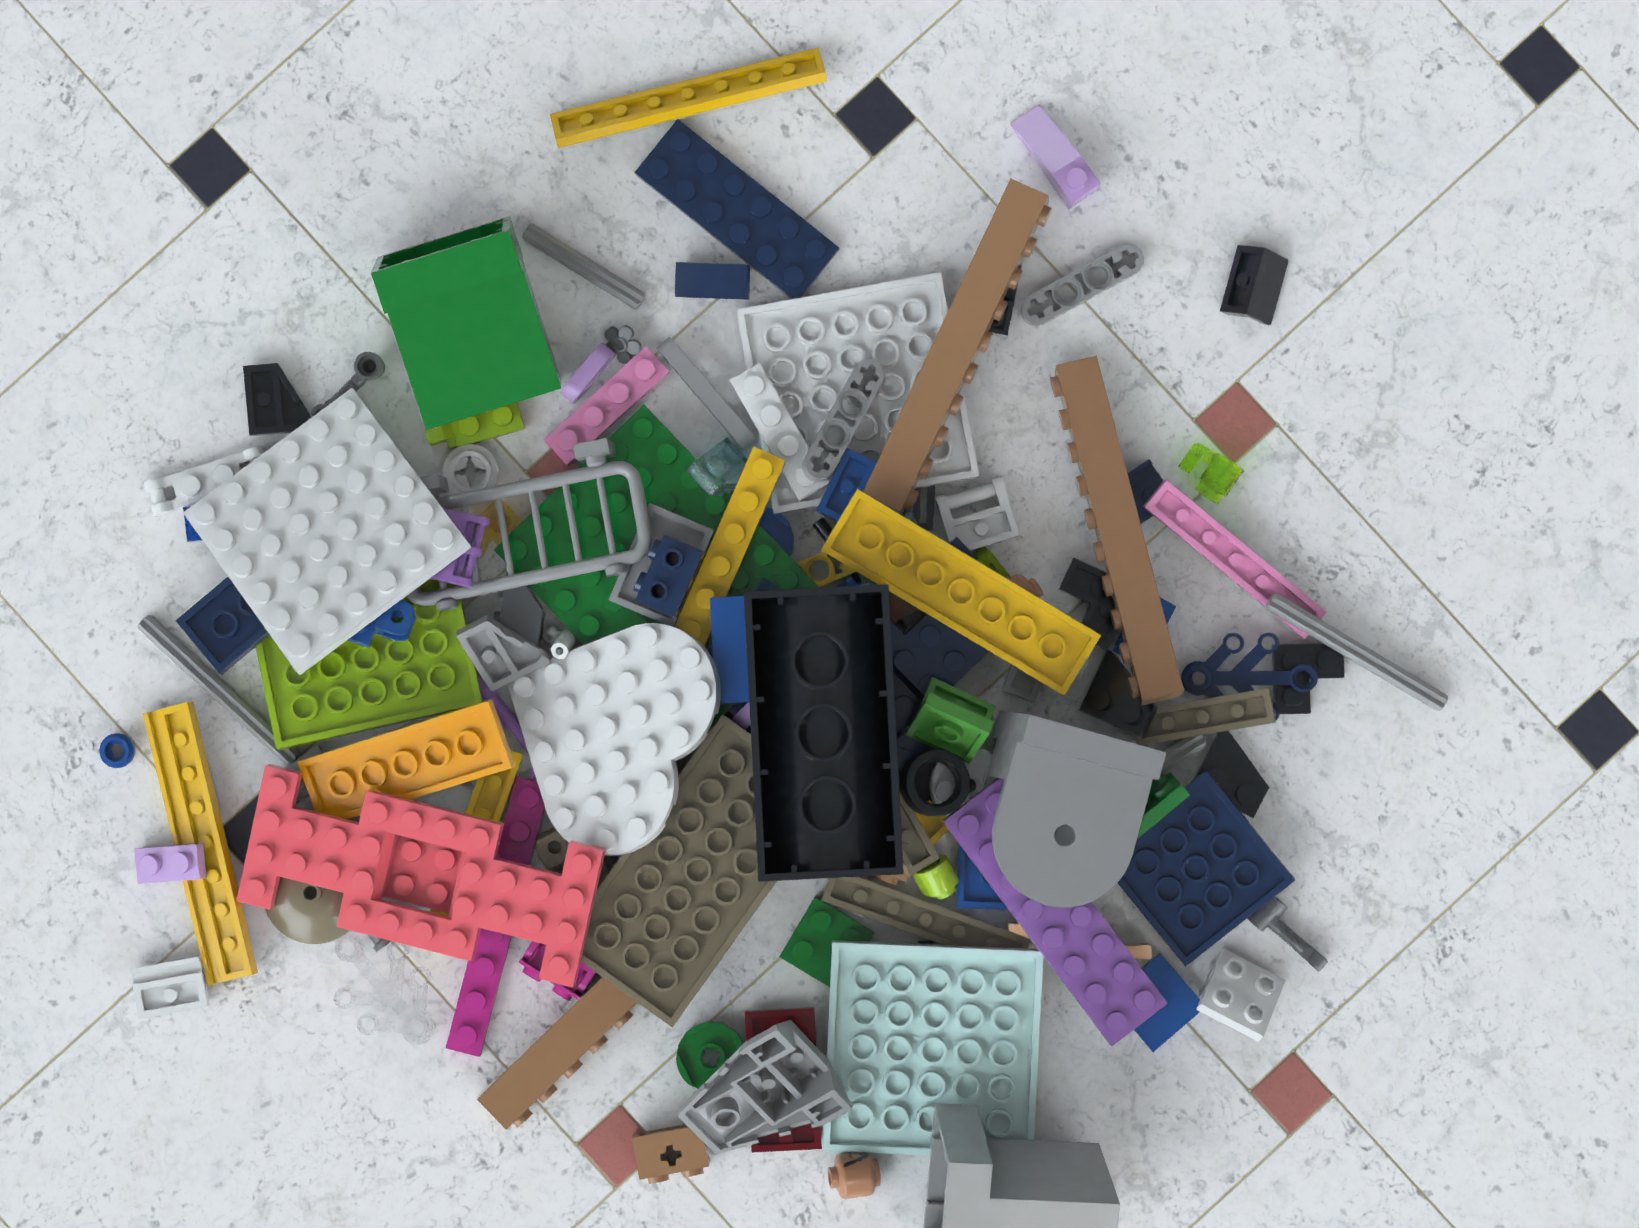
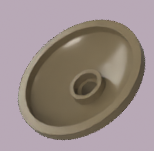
(305, 918)

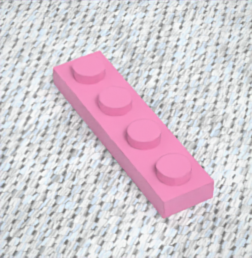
(607, 404)

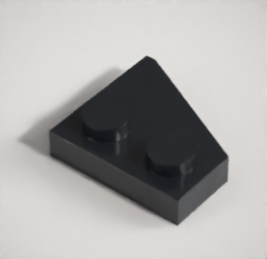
(271, 401)
(1111, 699)
(1235, 773)

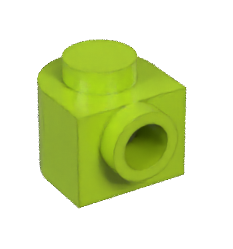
(937, 878)

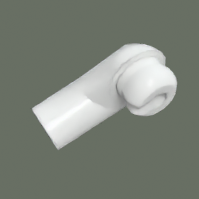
(559, 642)

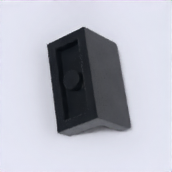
(1254, 284)

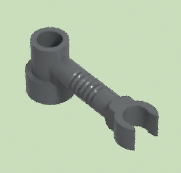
(359, 378)
(1269, 917)

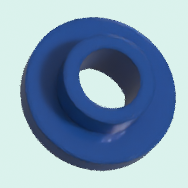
(106, 750)

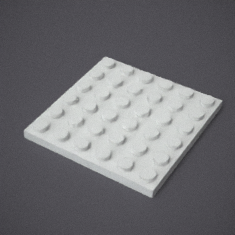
(819, 339)
(326, 531)

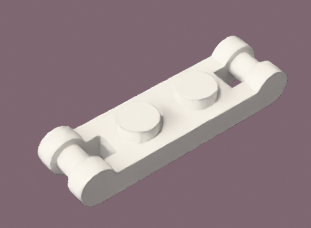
(196, 482)

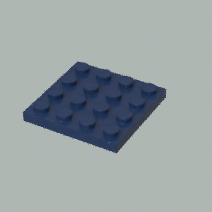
(1202, 871)

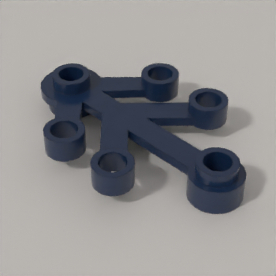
(1241, 675)

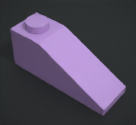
(1056, 157)

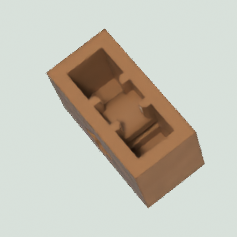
(652, 1144)

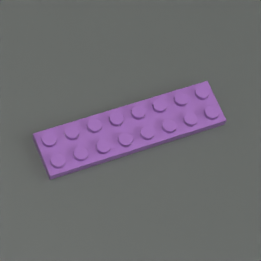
(1071, 939)

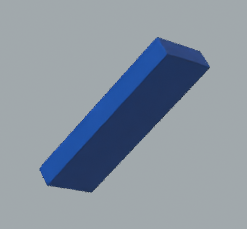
(730, 647)

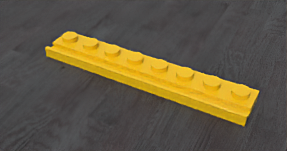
(193, 819)

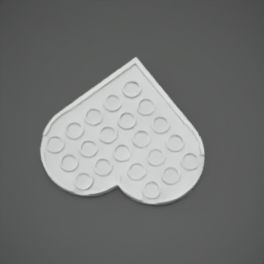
(611, 729)

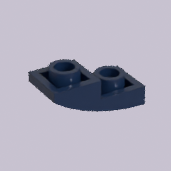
(712, 280)

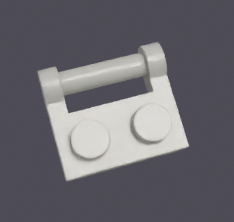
(982, 527)

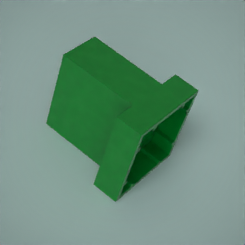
(466, 323)

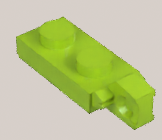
(478, 427)

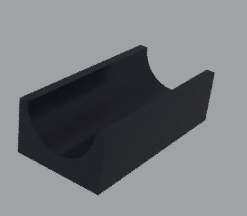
(823, 733)

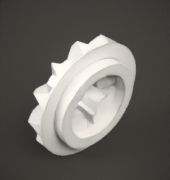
(459, 460)

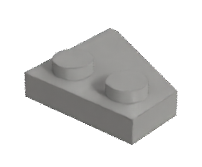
(499, 652)

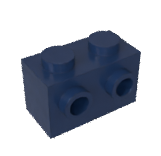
(669, 575)

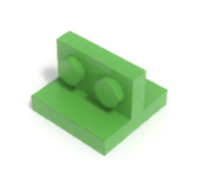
(952, 720)

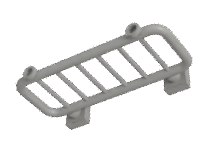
(595, 456)

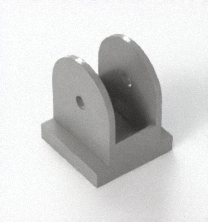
(1066, 807)

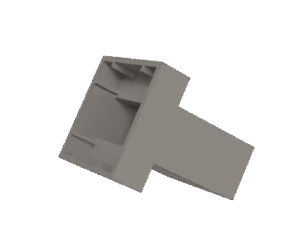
(1013, 1180)

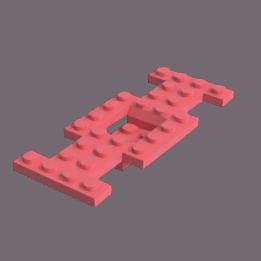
(426, 860)

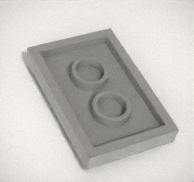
(662, 523)

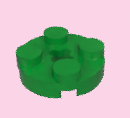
(692, 1045)

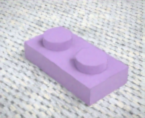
(170, 863)

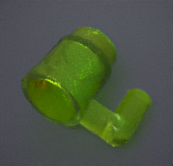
(1218, 476)

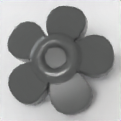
(620, 343)

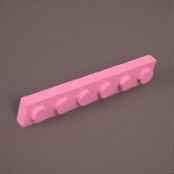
(1225, 550)

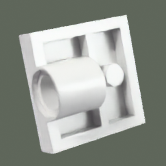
(1240, 994)

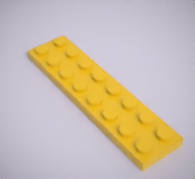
(960, 592)

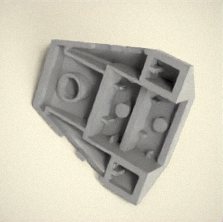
(765, 1089)

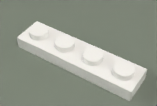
(776, 428)

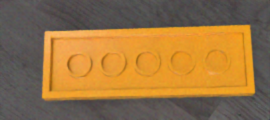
(409, 760)

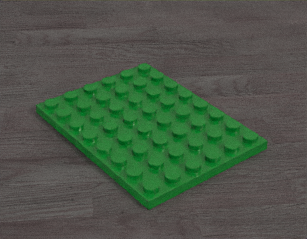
(662, 463)

